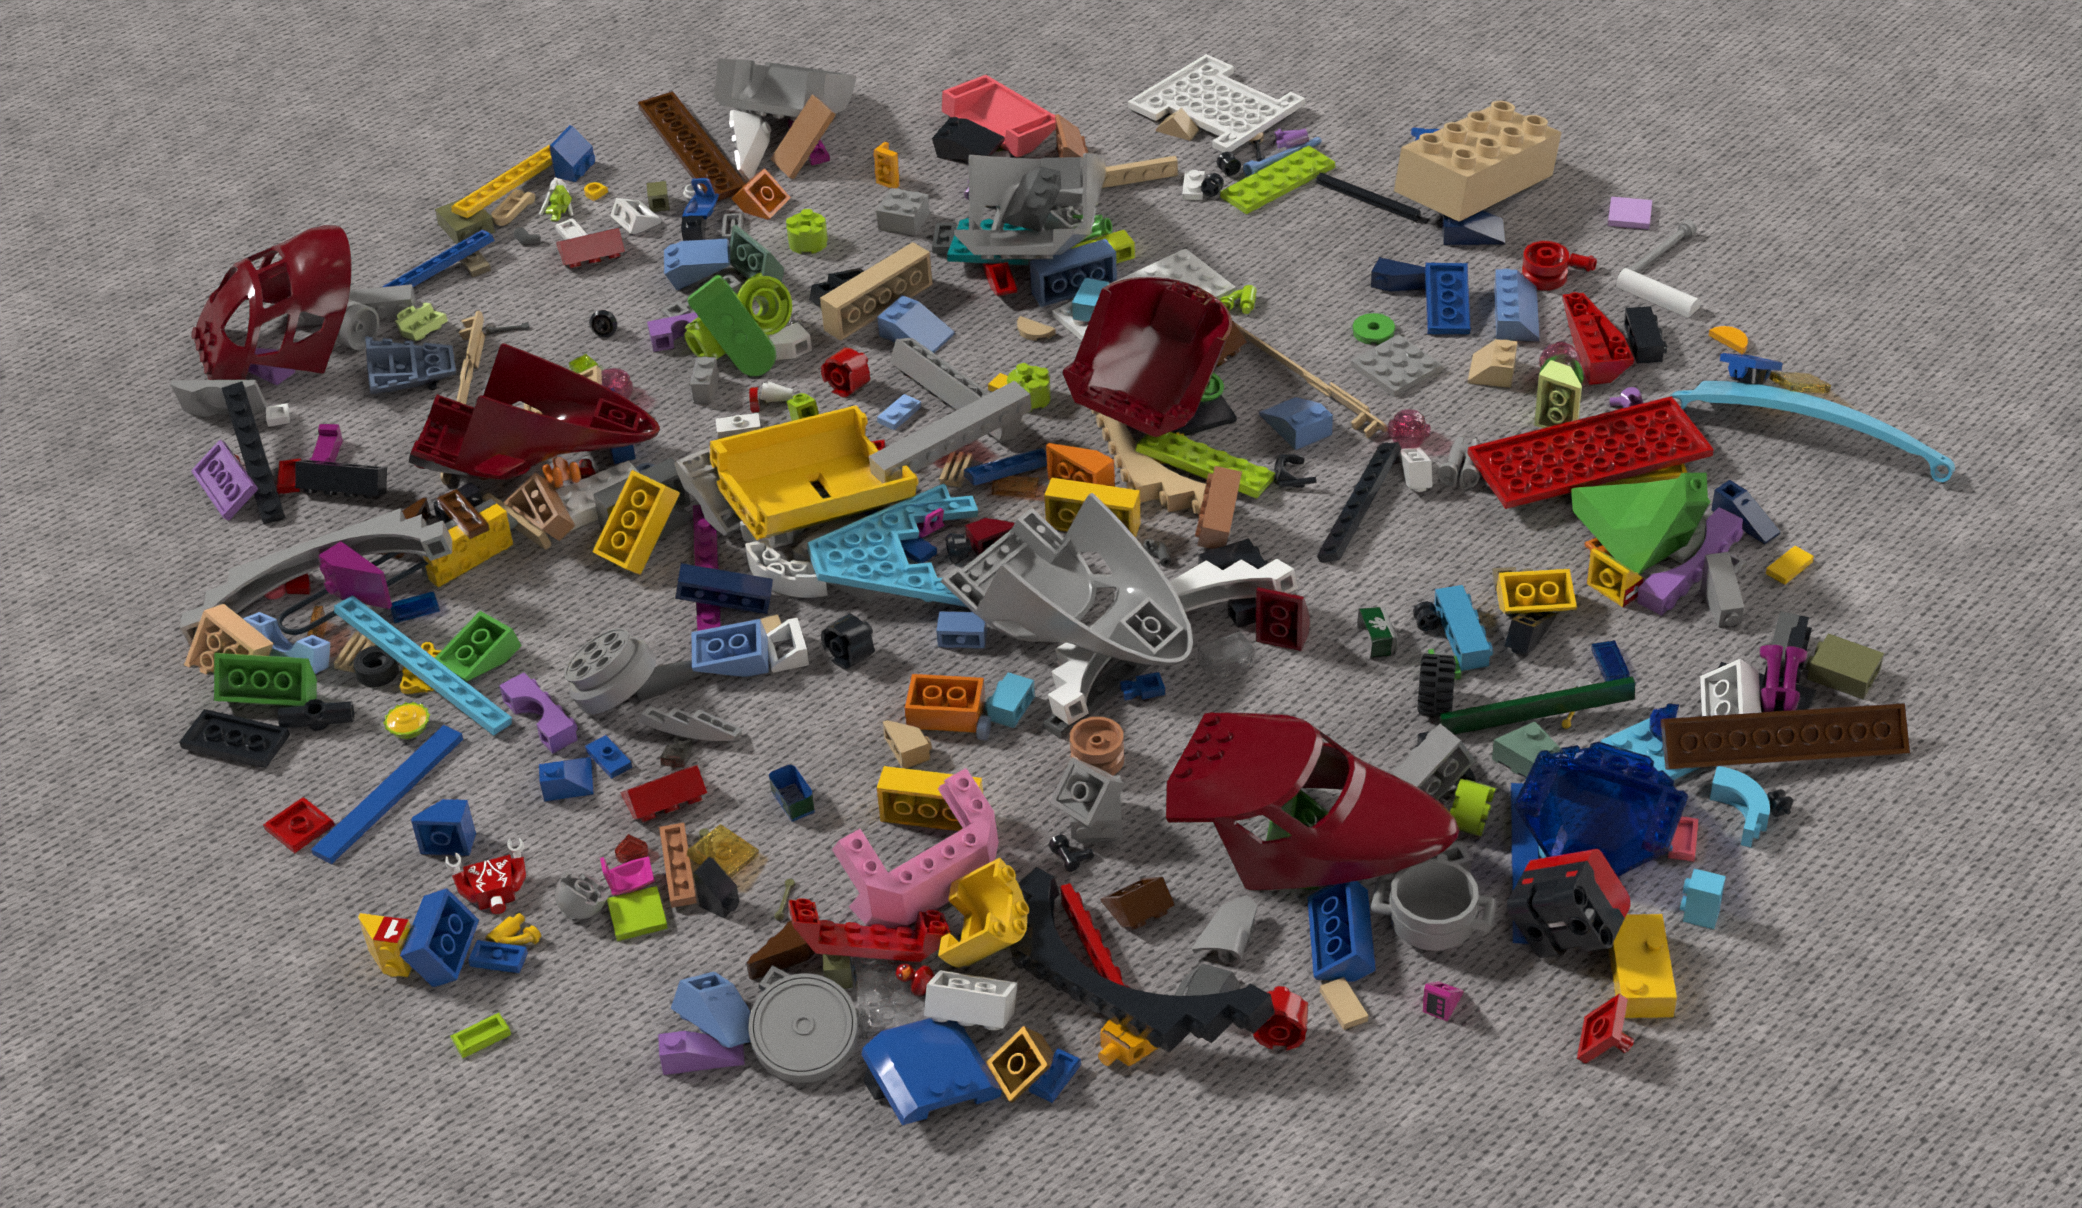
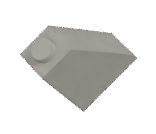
(1722, 590)

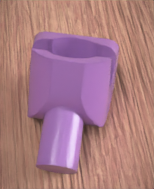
(1628, 397)

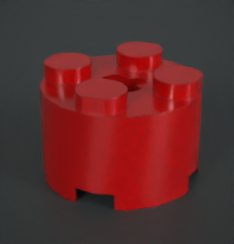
(846, 371)
(1288, 1023)

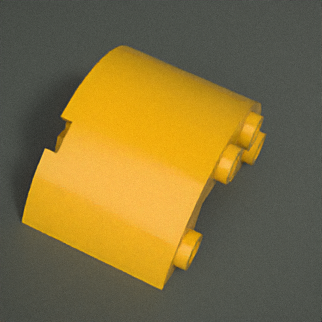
(992, 914)

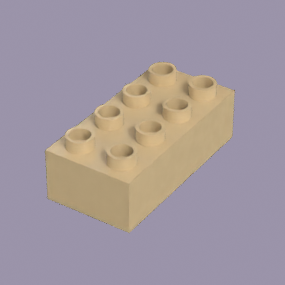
(1477, 160)

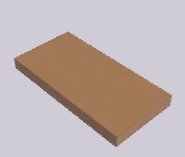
(803, 136)

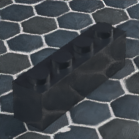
(341, 477)

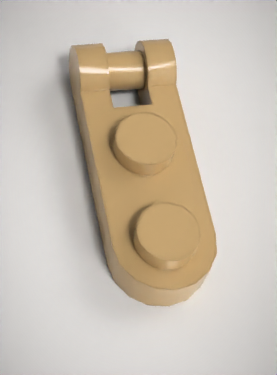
(512, 207)

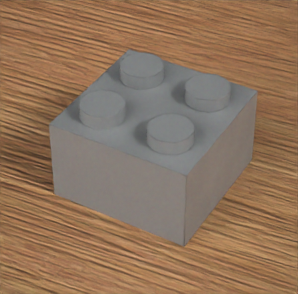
(903, 211)

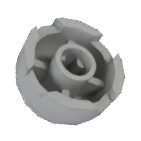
(579, 896)

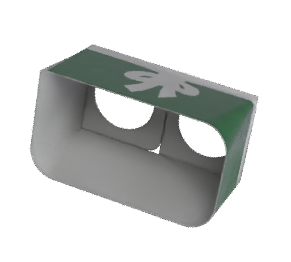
(1380, 630)

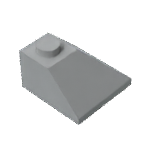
(1086, 792)

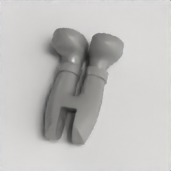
(1449, 470)

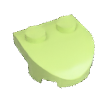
(418, 322)

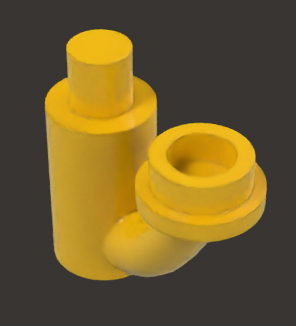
(509, 927)

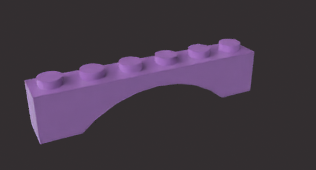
(1665, 588)

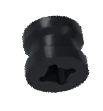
(1228, 163)
(1209, 188)
(1426, 616)

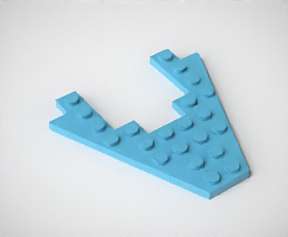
(871, 554)

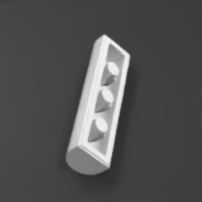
(1657, 293)

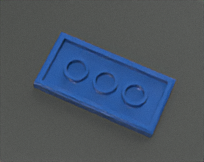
(1447, 298)

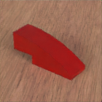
(1000, 278)

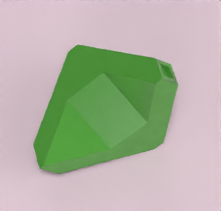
(1643, 520)

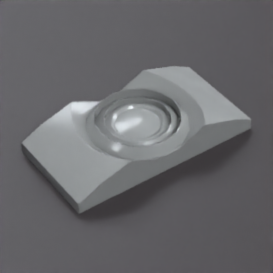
(207, 399)
(700, 481)

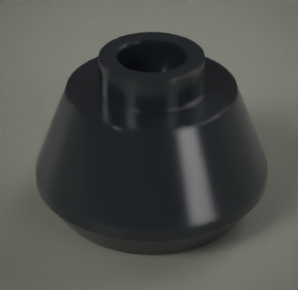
(603, 323)
(957, 547)

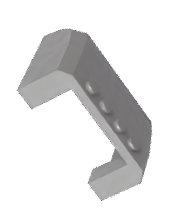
(779, 87)

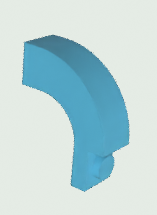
(1745, 795)

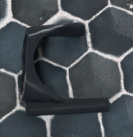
(1284, 478)

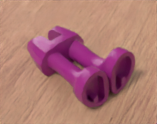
(1772, 692)

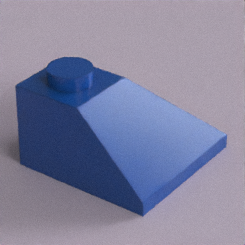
(566, 779)

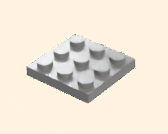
(1396, 365)

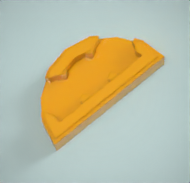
(1730, 337)

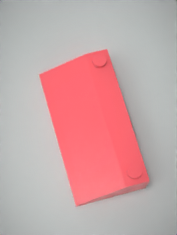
(1001, 111)

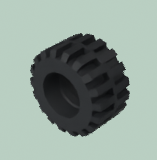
(1436, 684)

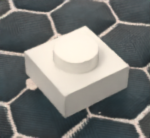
(277, 415)

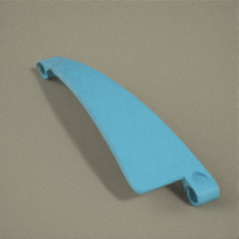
(1815, 407)

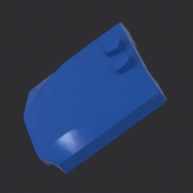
(928, 1068)

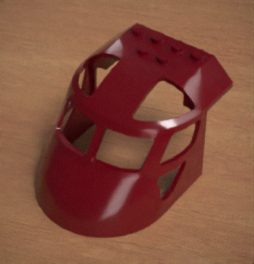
(312, 272)

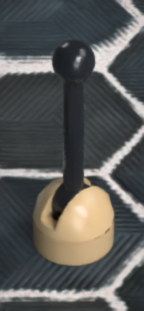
(1256, 140)

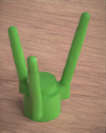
(1099, 228)

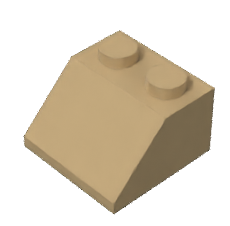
(1494, 364)

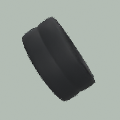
(375, 676)

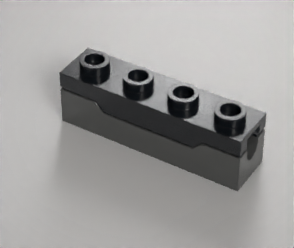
(1790, 631)

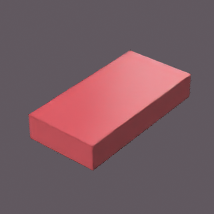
(1685, 840)

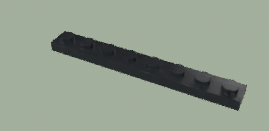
(253, 452)
(1359, 502)

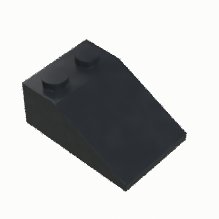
(963, 138)

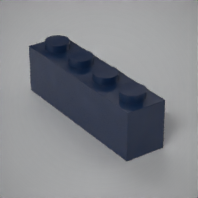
(724, 588)

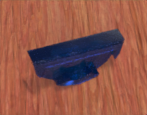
(1669, 711)

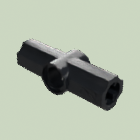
(316, 714)

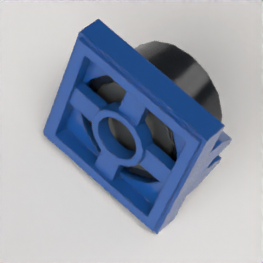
(1750, 368)

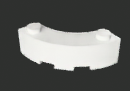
(789, 578)

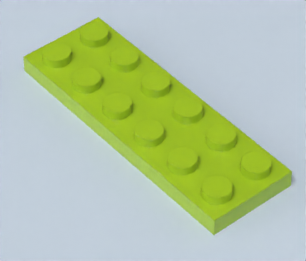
(1277, 179)
(1201, 460)

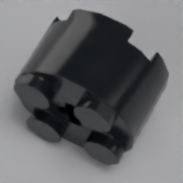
(848, 641)

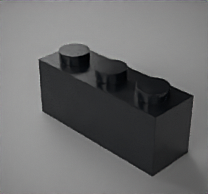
(1644, 334)

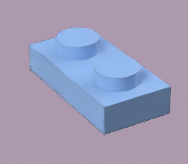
(899, 412)

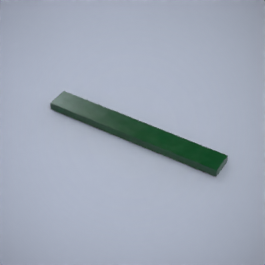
(1539, 706)

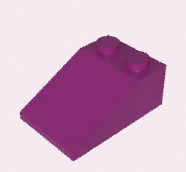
(351, 574)

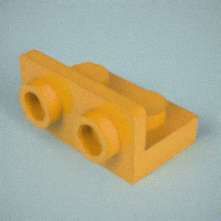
(886, 166)

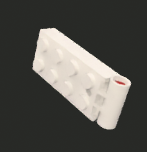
(579, 496)

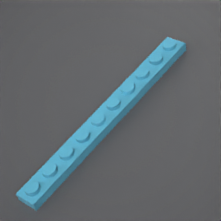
(423, 665)

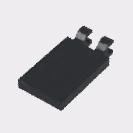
(1208, 416)

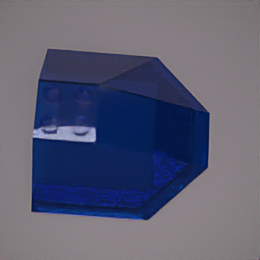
(1601, 802)

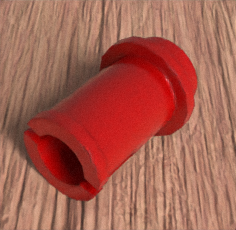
(1588, 263)

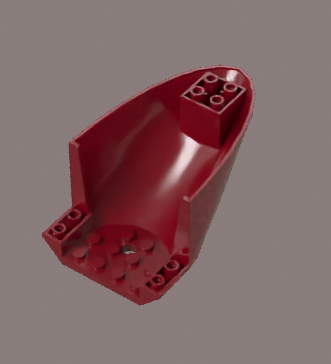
(1149, 352)

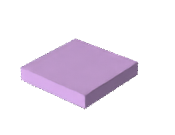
(1630, 213)

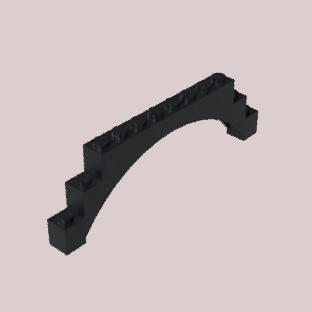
(1156, 1017)

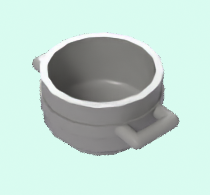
(1434, 904)

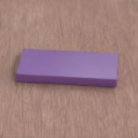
(224, 480)

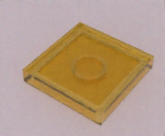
(1800, 382)
(725, 848)

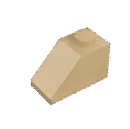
(907, 743)

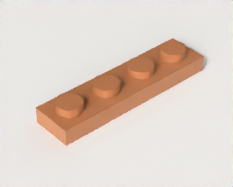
(677, 865)

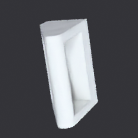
(626, 215)
(796, 658)

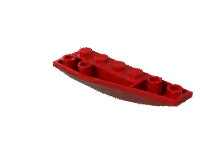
(1596, 340)

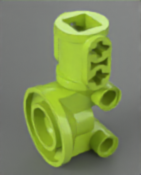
(772, 317)

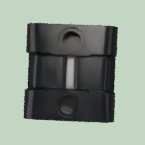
(1569, 903)

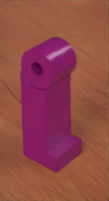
(328, 443)

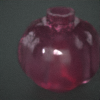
(1565, 354)
(618, 380)
(1409, 428)

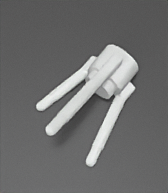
(554, 183)

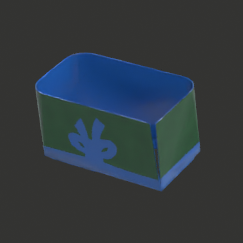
(784, 777)

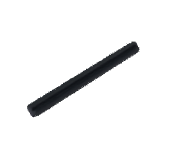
(1368, 197)

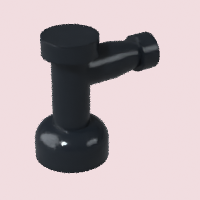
(1060, 845)

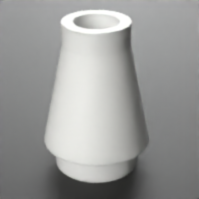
(775, 393)

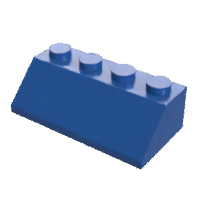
(1341, 932)

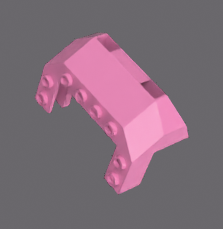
(926, 879)

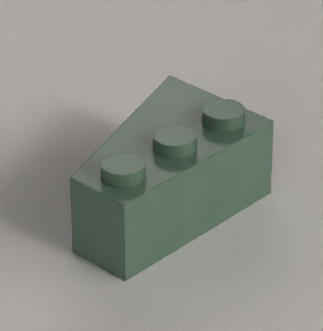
(1521, 747)

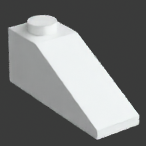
(1416, 469)

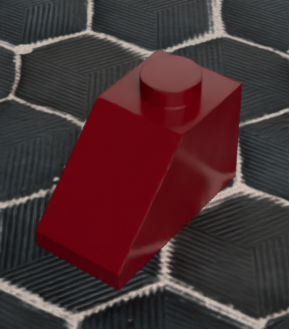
(986, 532)

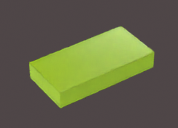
(480, 1035)

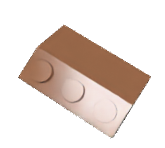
(1068, 139)

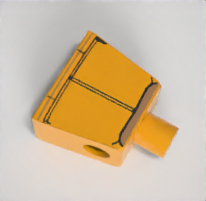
(1122, 1045)

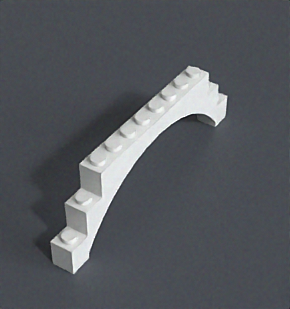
(1195, 589)

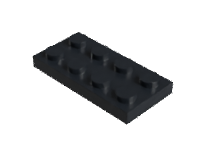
(234, 738)

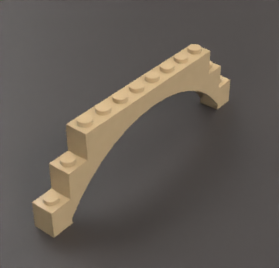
(1145, 473)

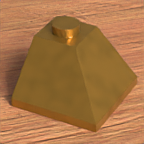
(1020, 1062)

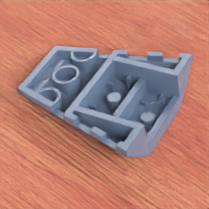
(406, 365)

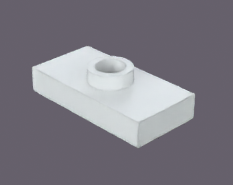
(737, 424)

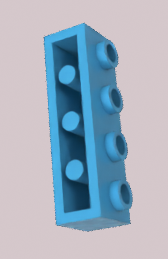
(1463, 627)

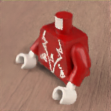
(491, 881)

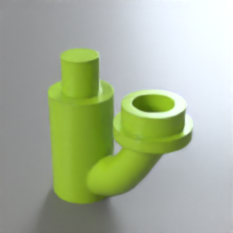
(1247, 296)

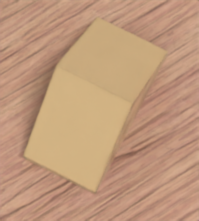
(1179, 126)

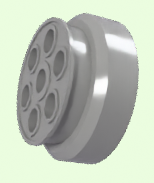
(608, 670)

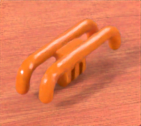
(561, 472)

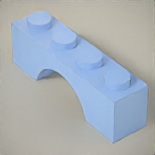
(311, 647)

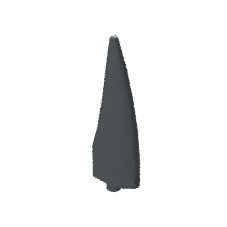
(666, 678)

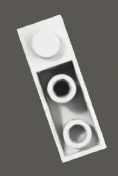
(791, 342)

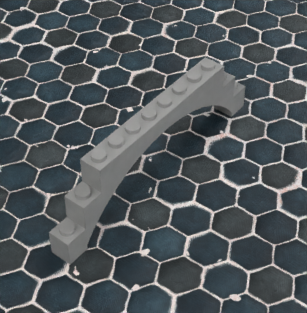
(377, 535)

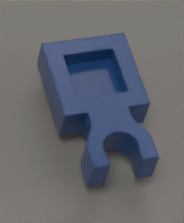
(1145, 685)

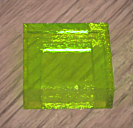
(582, 363)

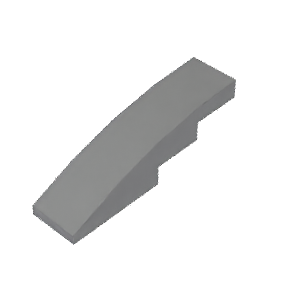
(699, 726)

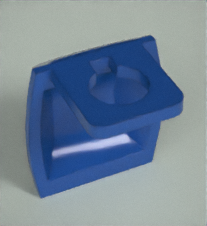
(701, 203)

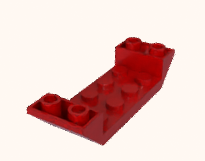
(868, 941)

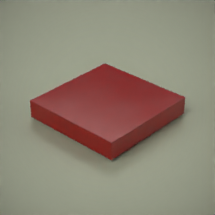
(298, 825)

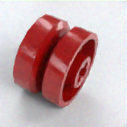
(1546, 265)

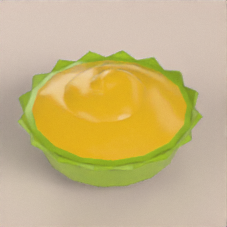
(407, 720)

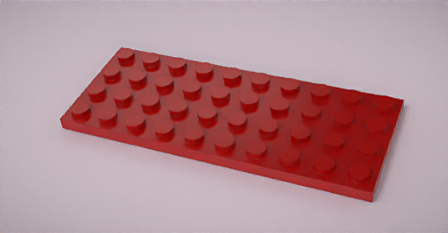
(1589, 452)

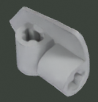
(1229, 930)

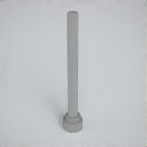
(1685, 229)

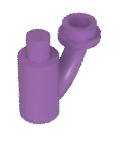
(1291, 138)

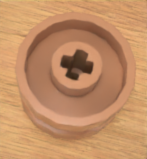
(1098, 743)

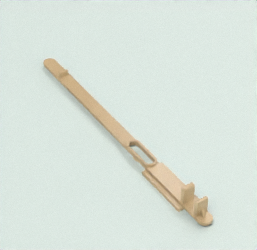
(476, 340)
(1332, 390)

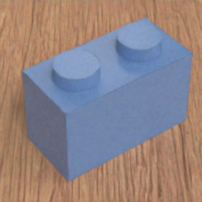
(961, 630)

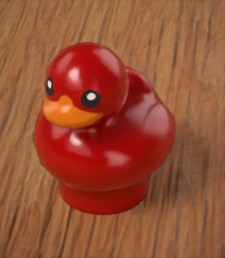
(918, 979)

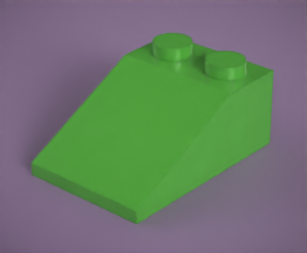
(479, 647)

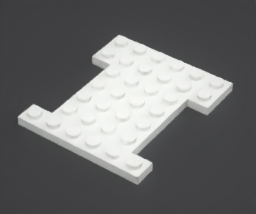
(1216, 102)

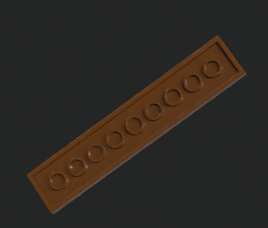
(691, 144)
(1785, 736)

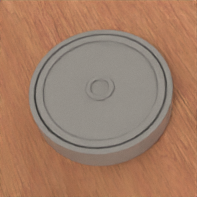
(803, 1028)

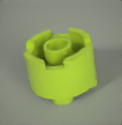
(807, 232)
(1034, 381)
(1471, 806)

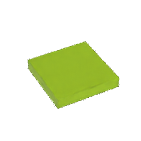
(637, 913)

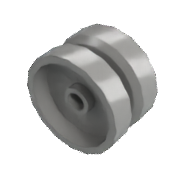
(357, 323)

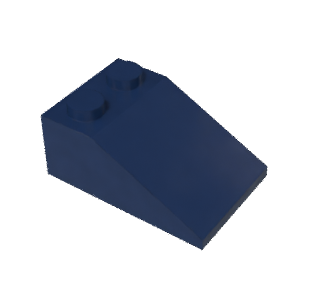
(1477, 229)

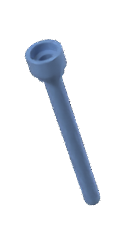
(1253, 166)

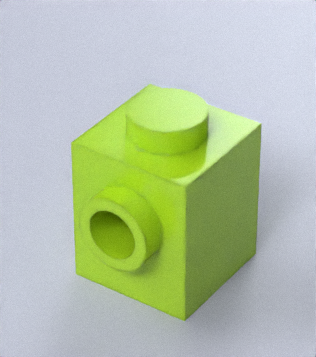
(802, 406)

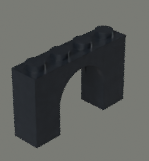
(1240, 610)

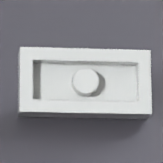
(1192, 185)

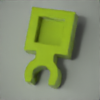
(560, 201)

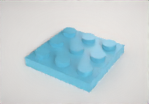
(1640, 740)

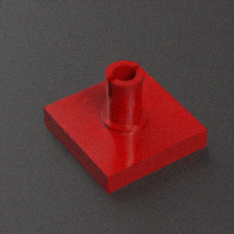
(1604, 1030)

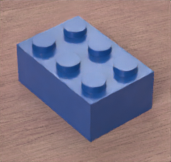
(440, 937)

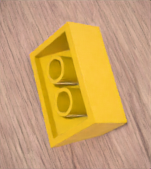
(1535, 591)

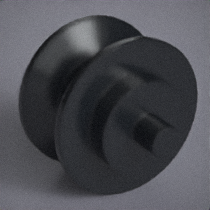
(1779, 803)

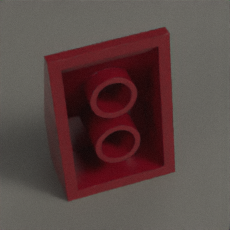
(1281, 619)

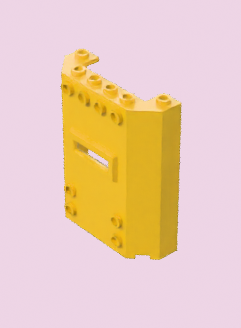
(771, 472)

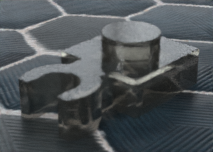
(677, 754)

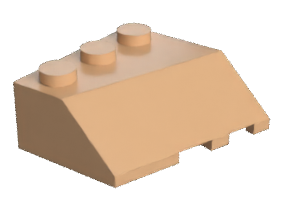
(227, 633)

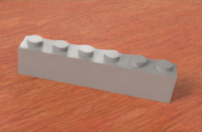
(385, 300)

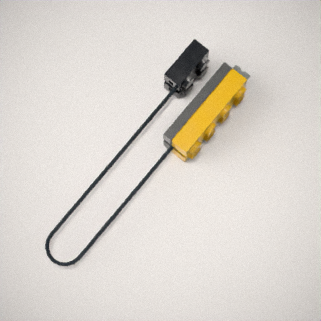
(464, 556)

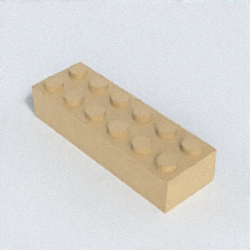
(874, 290)

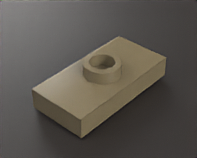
(475, 264)

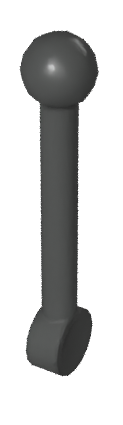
(524, 326)

